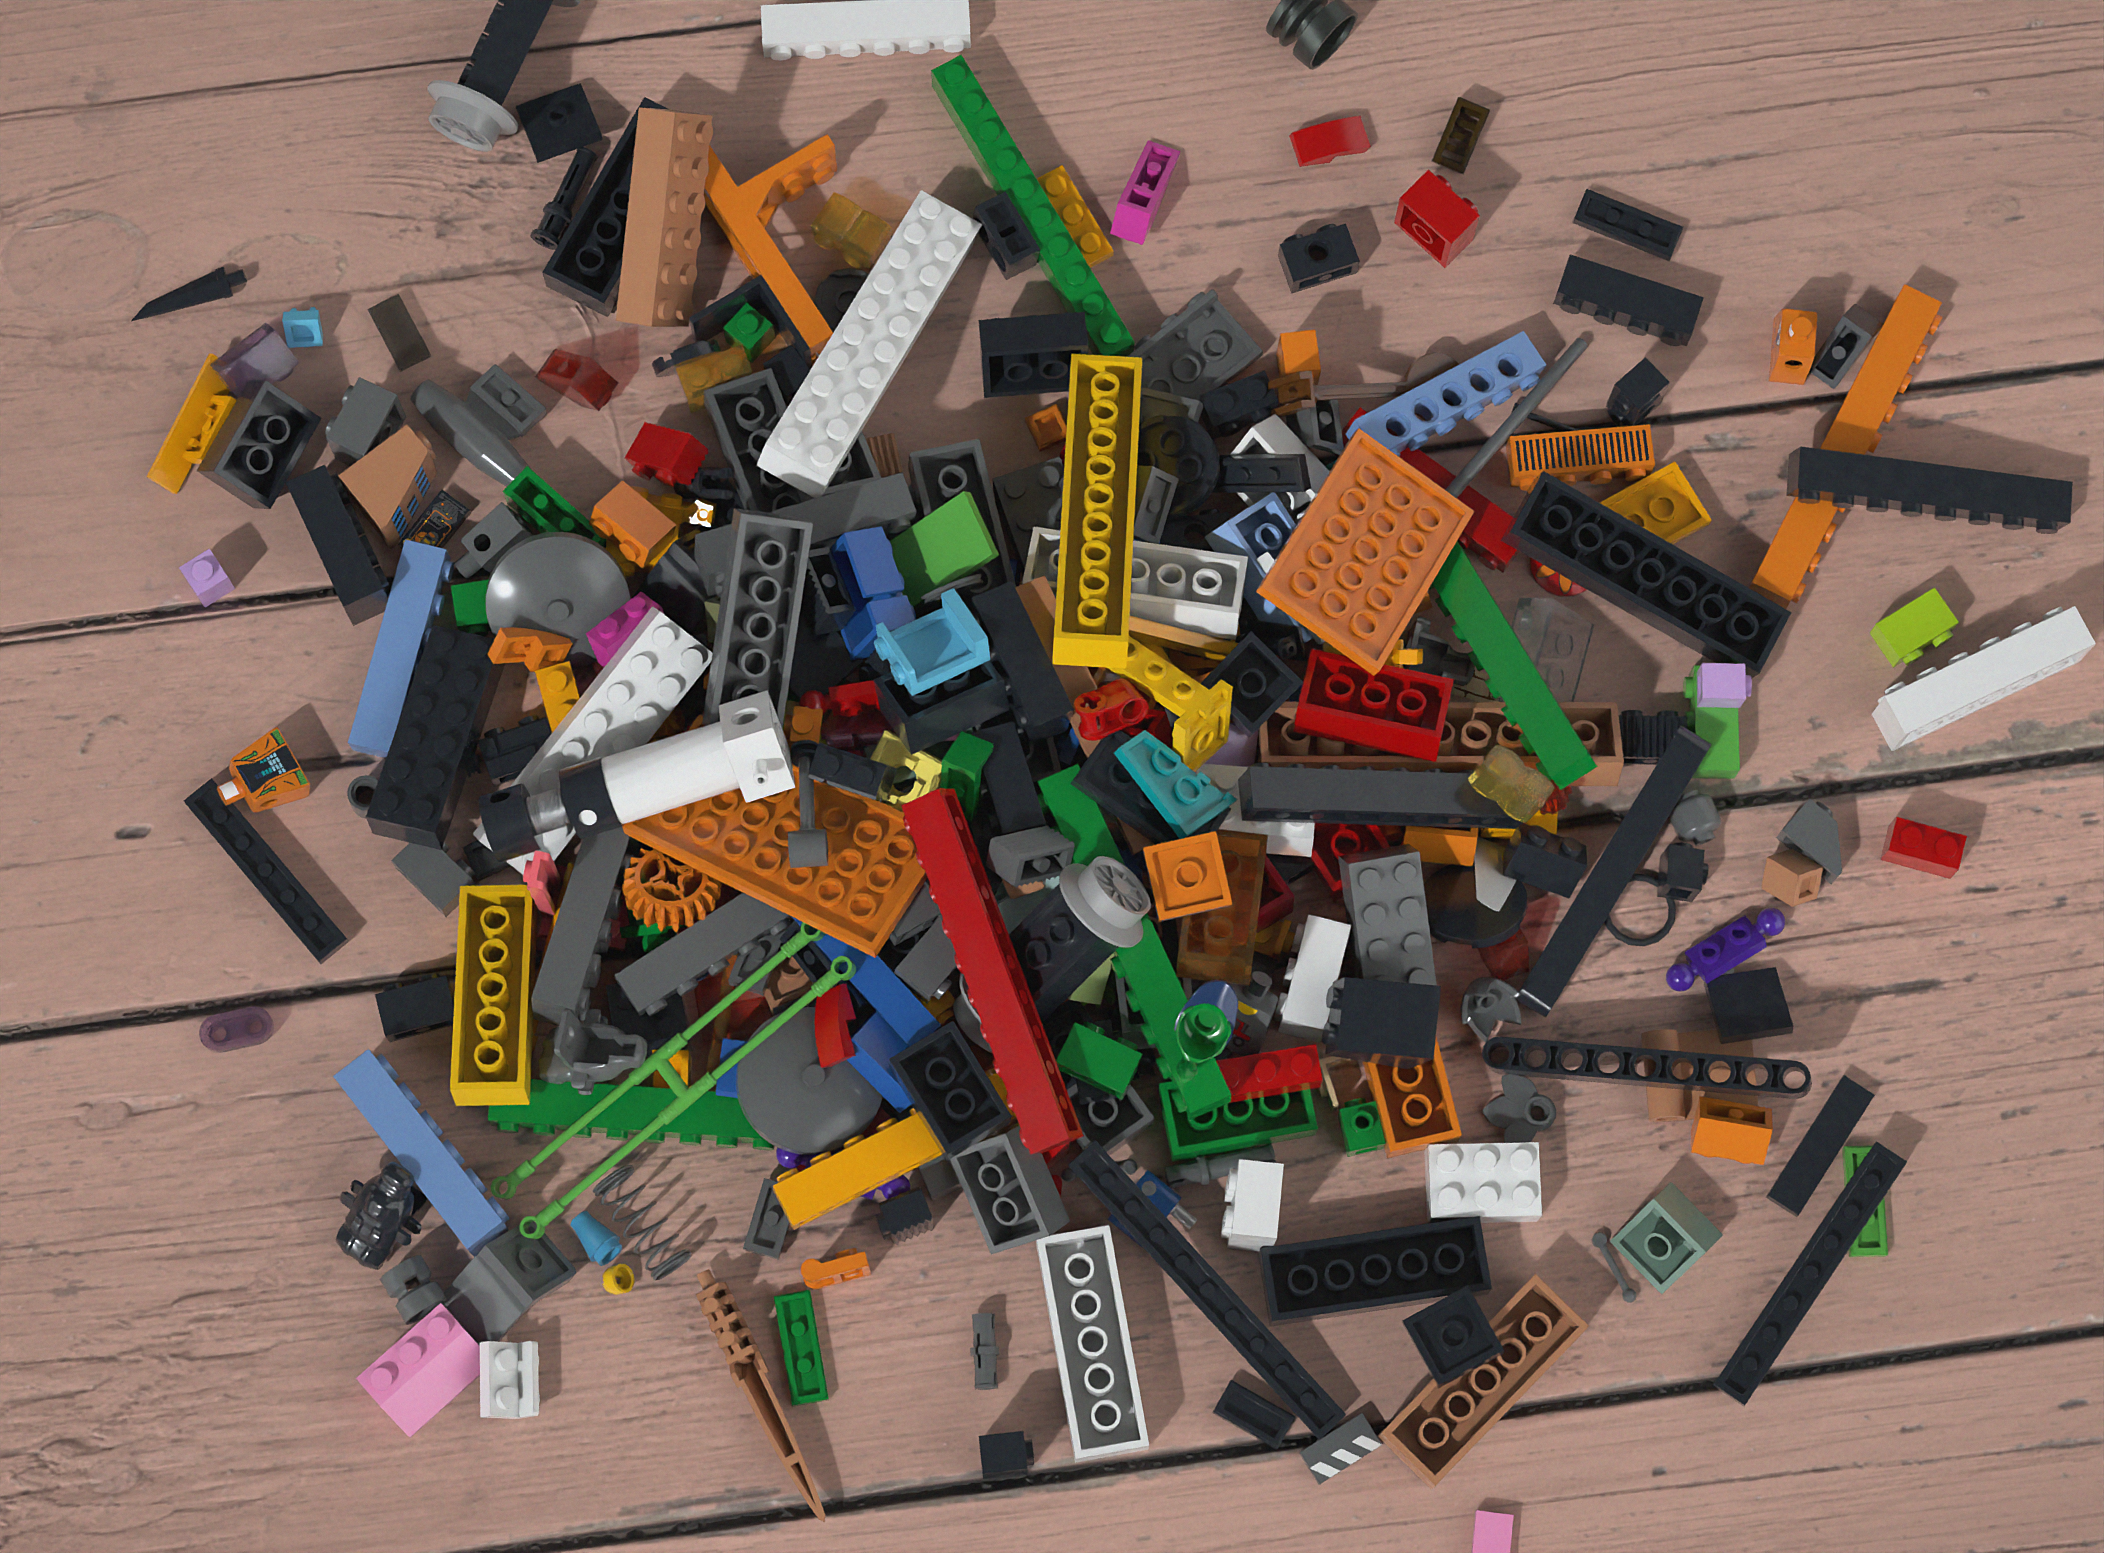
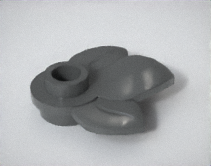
(1514, 1110)

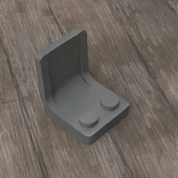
(506, 1282)

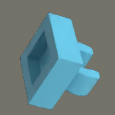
(302, 328)

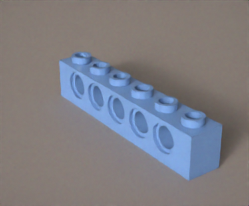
(1513, 355)

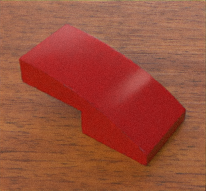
(1328, 140)
(832, 1035)

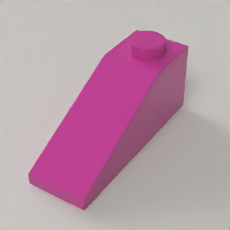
(1144, 192)

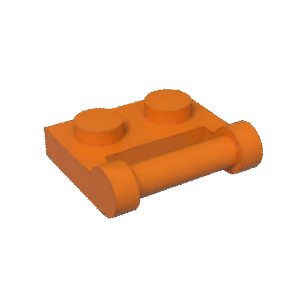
(846, 1267)

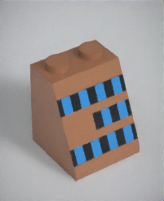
(392, 482)

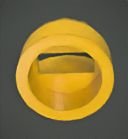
(618, 1271)

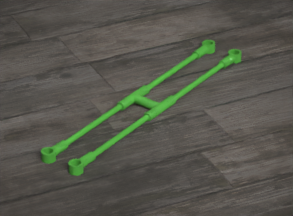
(685, 1095)

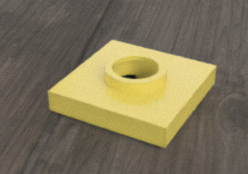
(924, 764)

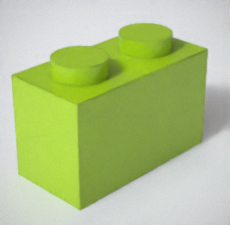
(1914, 628)

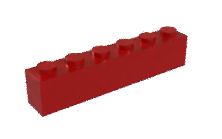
(1486, 524)

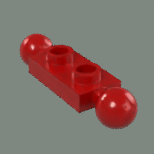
(844, 699)

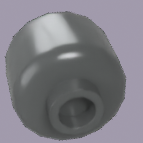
(1695, 818)

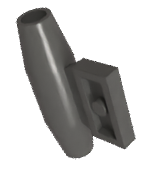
(485, 423)

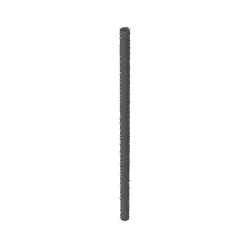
(1516, 417)

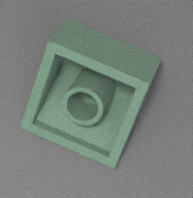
(1666, 1238)

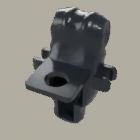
(380, 1215)

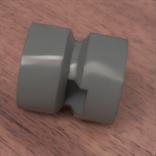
(419, 1301)

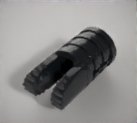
(706, 484)

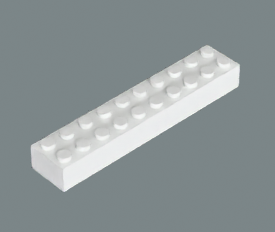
(869, 345)

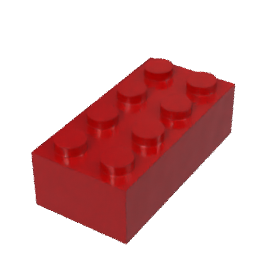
(1387, 712)

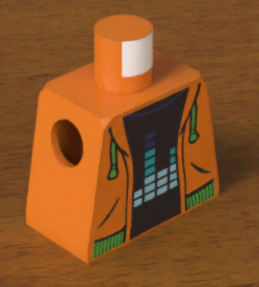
(265, 775)

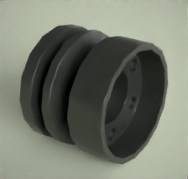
(1314, 26)

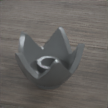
(1487, 1001)

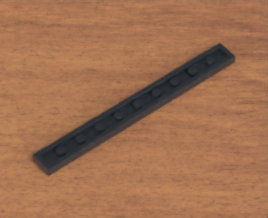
(1207, 1289)

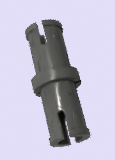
(984, 1351)

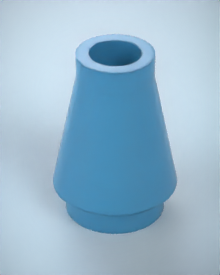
(598, 1241)

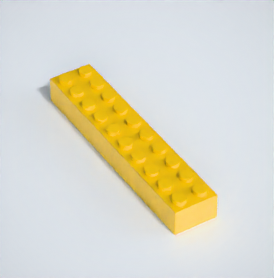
(1098, 512)

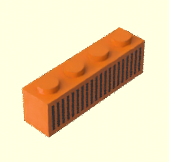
(1581, 455)

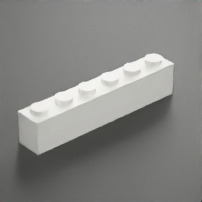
(864, 28)

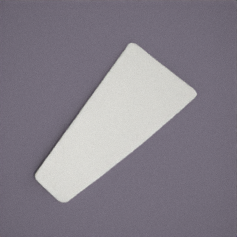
(1491, 884)

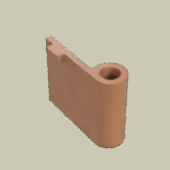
(1681, 1105)

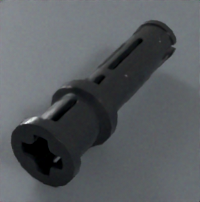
(558, 212)

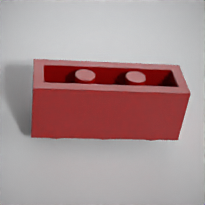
(1272, 1072)

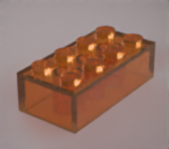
(1223, 940)

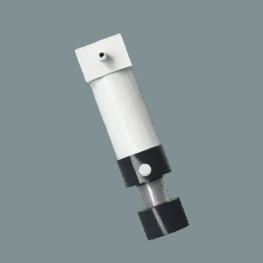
(607, 792)

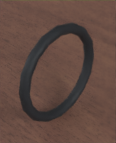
(1661, 934)

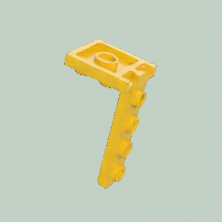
(1202, 712)

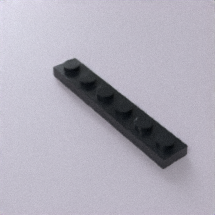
(266, 872)

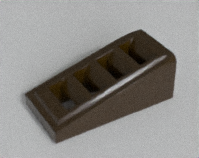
(1471, 109)

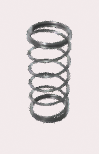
(613, 1181)

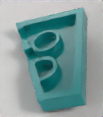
(1174, 789)

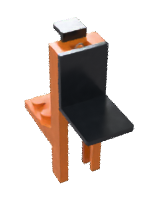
(742, 218)

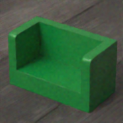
(963, 771)

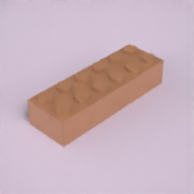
(664, 217)
(1451, 1419)

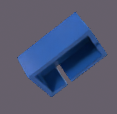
(874, 587)

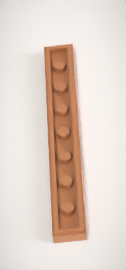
(1076, 680)

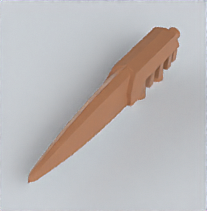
(749, 1371)

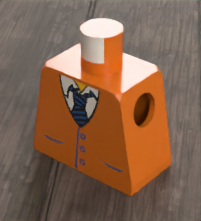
(1792, 340)

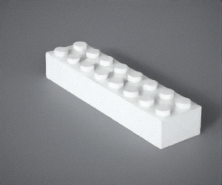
(616, 711)

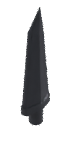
(203, 290)

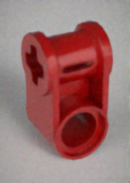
(1111, 707)

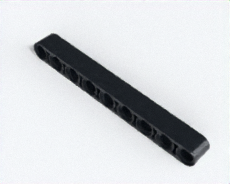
(1613, 871)
(1661, 1078)

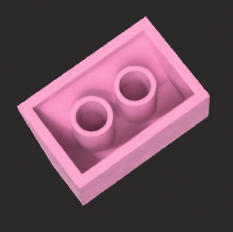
(423, 1370)

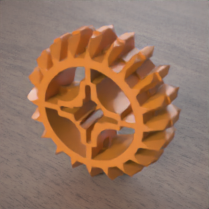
(660, 900)

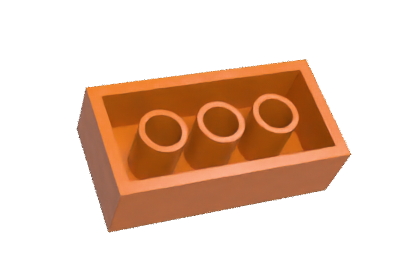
(1413, 1105)

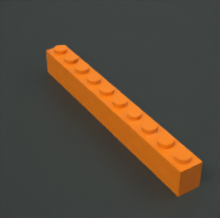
(1851, 432)

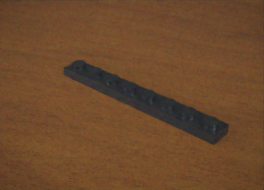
(1810, 1274)

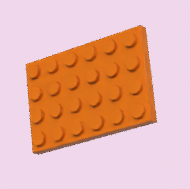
(1365, 552)

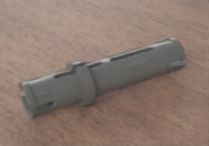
(1214, 1167)

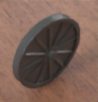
(961, 586)

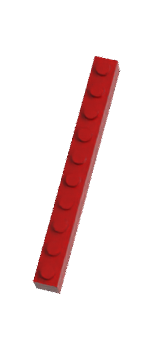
(991, 971)

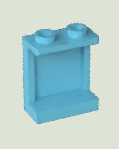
(934, 645)

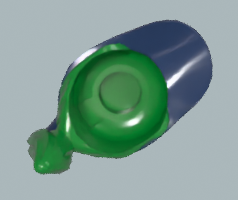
(1205, 1026)

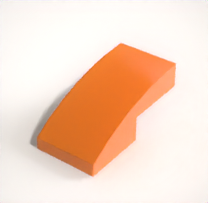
(531, 646)

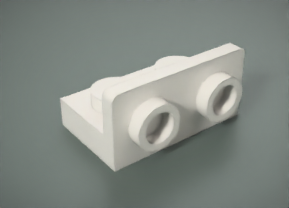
(509, 1380)

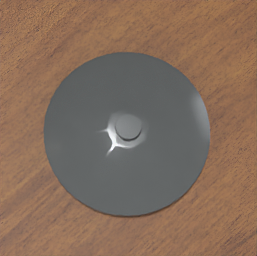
(556, 587)
(795, 1099)

